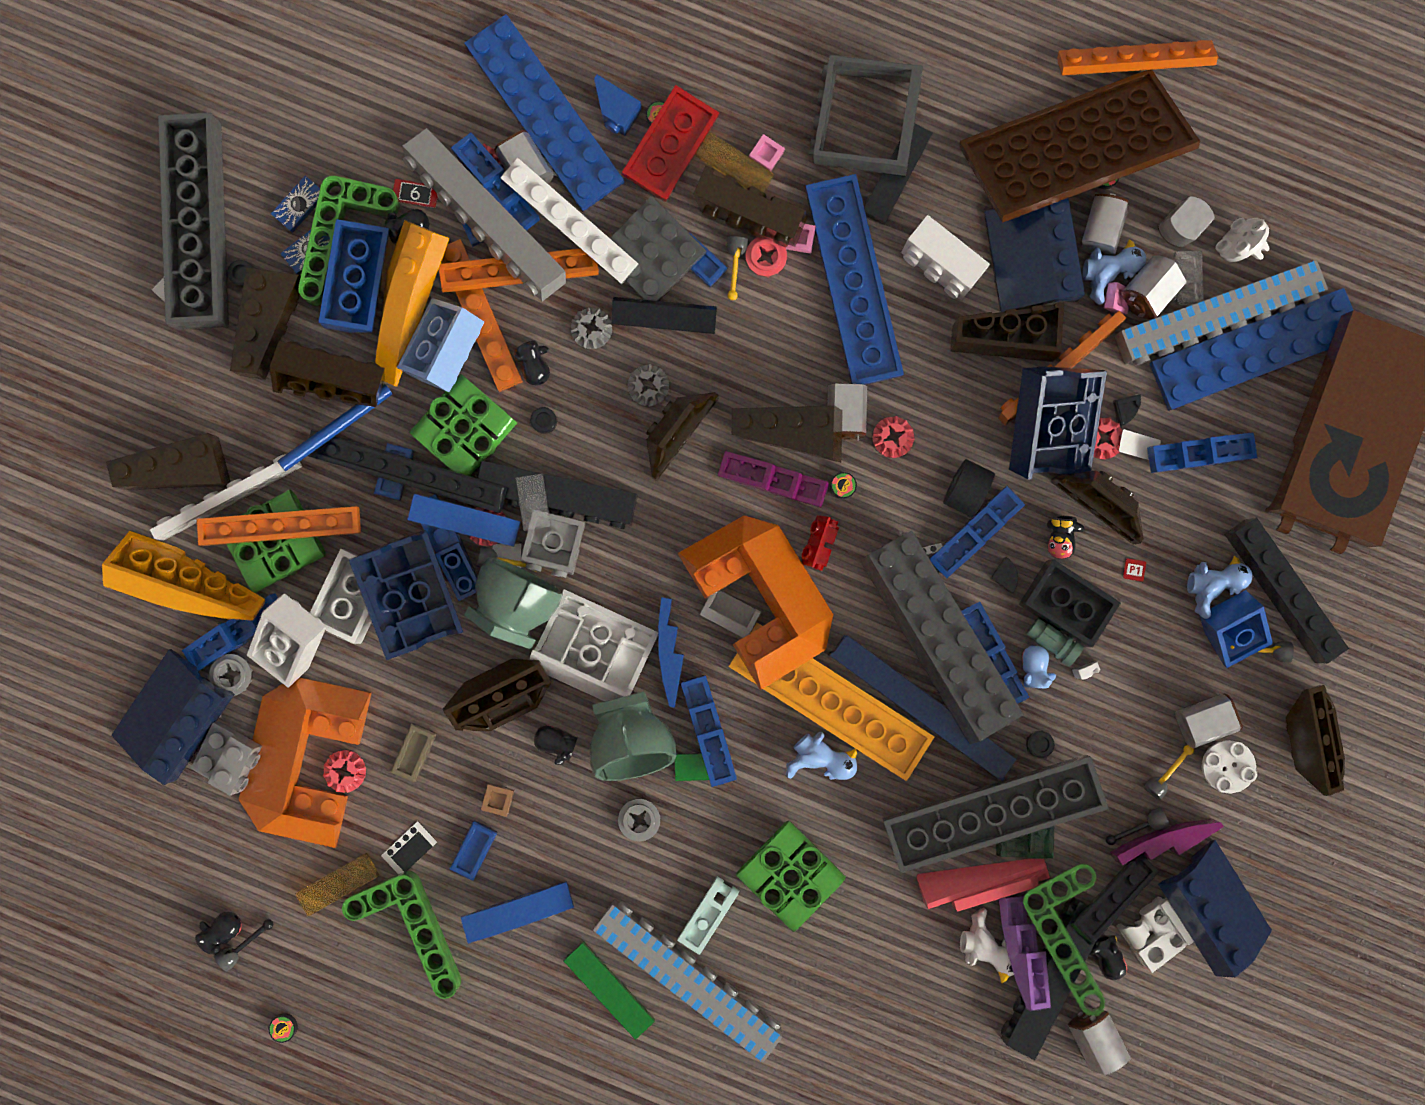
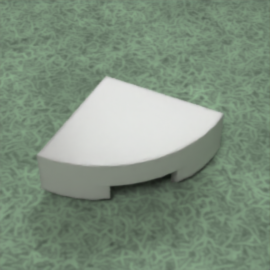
(1086, 671)

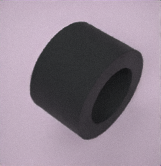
(969, 488)

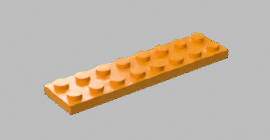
(849, 714)

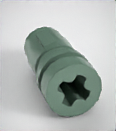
(1055, 642)

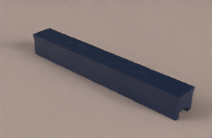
(919, 706)

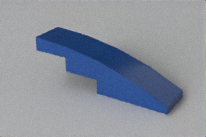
(488, 173)
(1202, 452)
(463, 520)
(977, 531)
(224, 638)
(995, 649)
(670, 662)
(708, 731)
(517, 912)

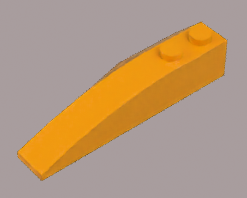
(406, 293)
(173, 580)

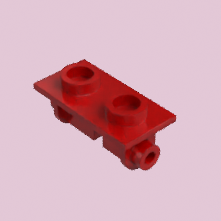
(814, 553)

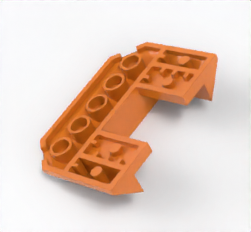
(799, 609)
(282, 729)

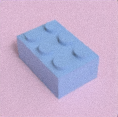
(440, 344)

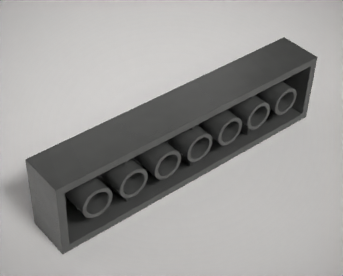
(193, 221)
(941, 638)
(995, 813)

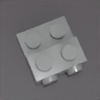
(554, 546)
(226, 758)

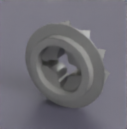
(595, 339)
(649, 397)
(221, 667)
(641, 832)

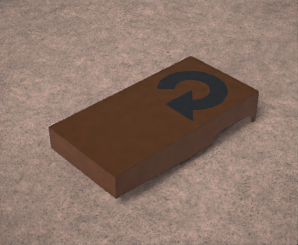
(1356, 434)

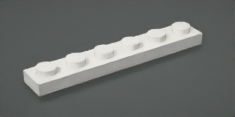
(569, 220)
(217, 501)

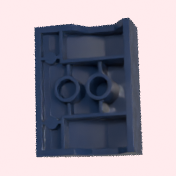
(1035, 257)
(1057, 420)
(405, 594)
(170, 718)
(1217, 912)

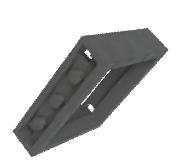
(868, 69)

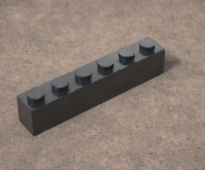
(569, 496)
(1286, 591)
(1029, 1028)

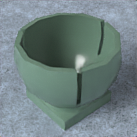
(512, 602)
(629, 740)

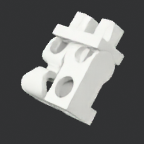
(1168, 936)

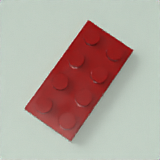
(670, 143)

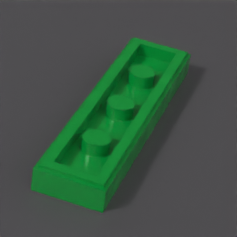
(609, 990)

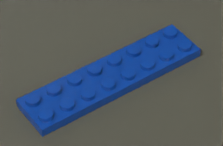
(544, 112)
(854, 280)
(1249, 350)

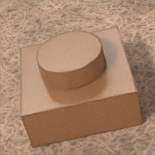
(497, 800)

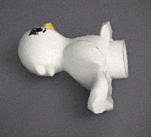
(981, 946)

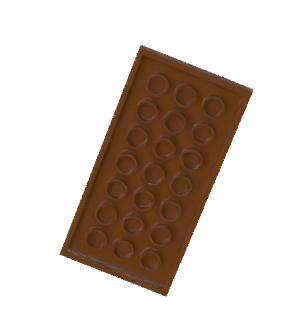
(1078, 145)

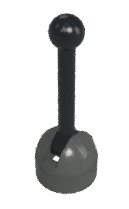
(1156, 819)
(228, 957)

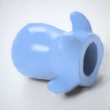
(1035, 664)

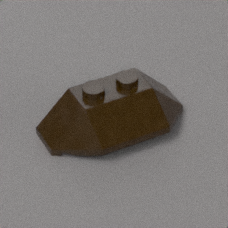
(675, 429)
(1105, 501)
(498, 695)
(1317, 740)

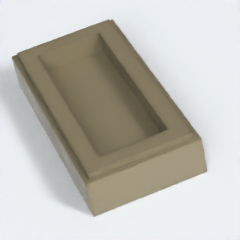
(413, 752)

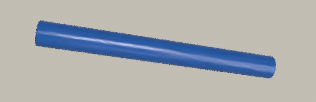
(329, 432)

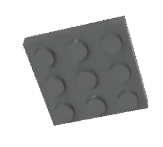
(659, 248)

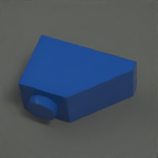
(617, 106)

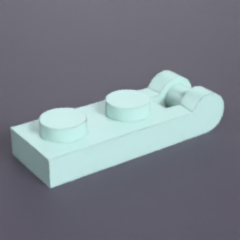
(707, 916)

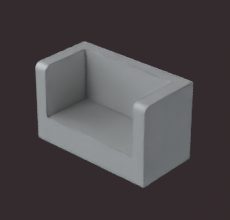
(730, 613)

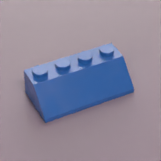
(353, 277)

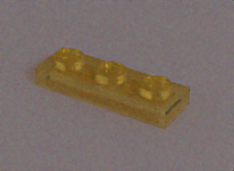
(733, 163)
(337, 884)

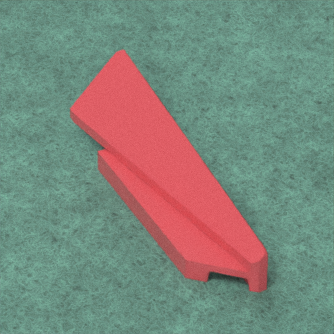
(981, 883)

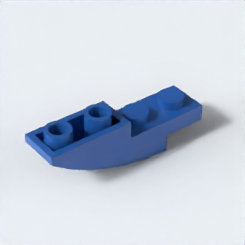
(453, 559)

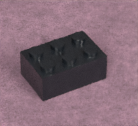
(1069, 603)

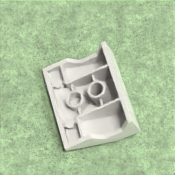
(593, 648)

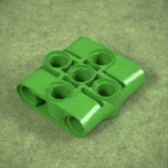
(433, 436)
(265, 565)
(815, 875)

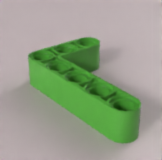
(321, 228)
(414, 924)
(1052, 940)

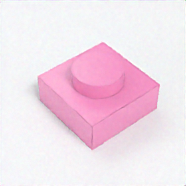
(767, 152)
(805, 240)
(1113, 299)

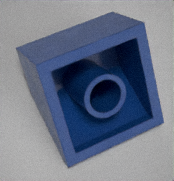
(1239, 623)

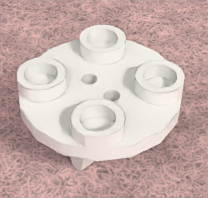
(1244, 239)
(1233, 778)

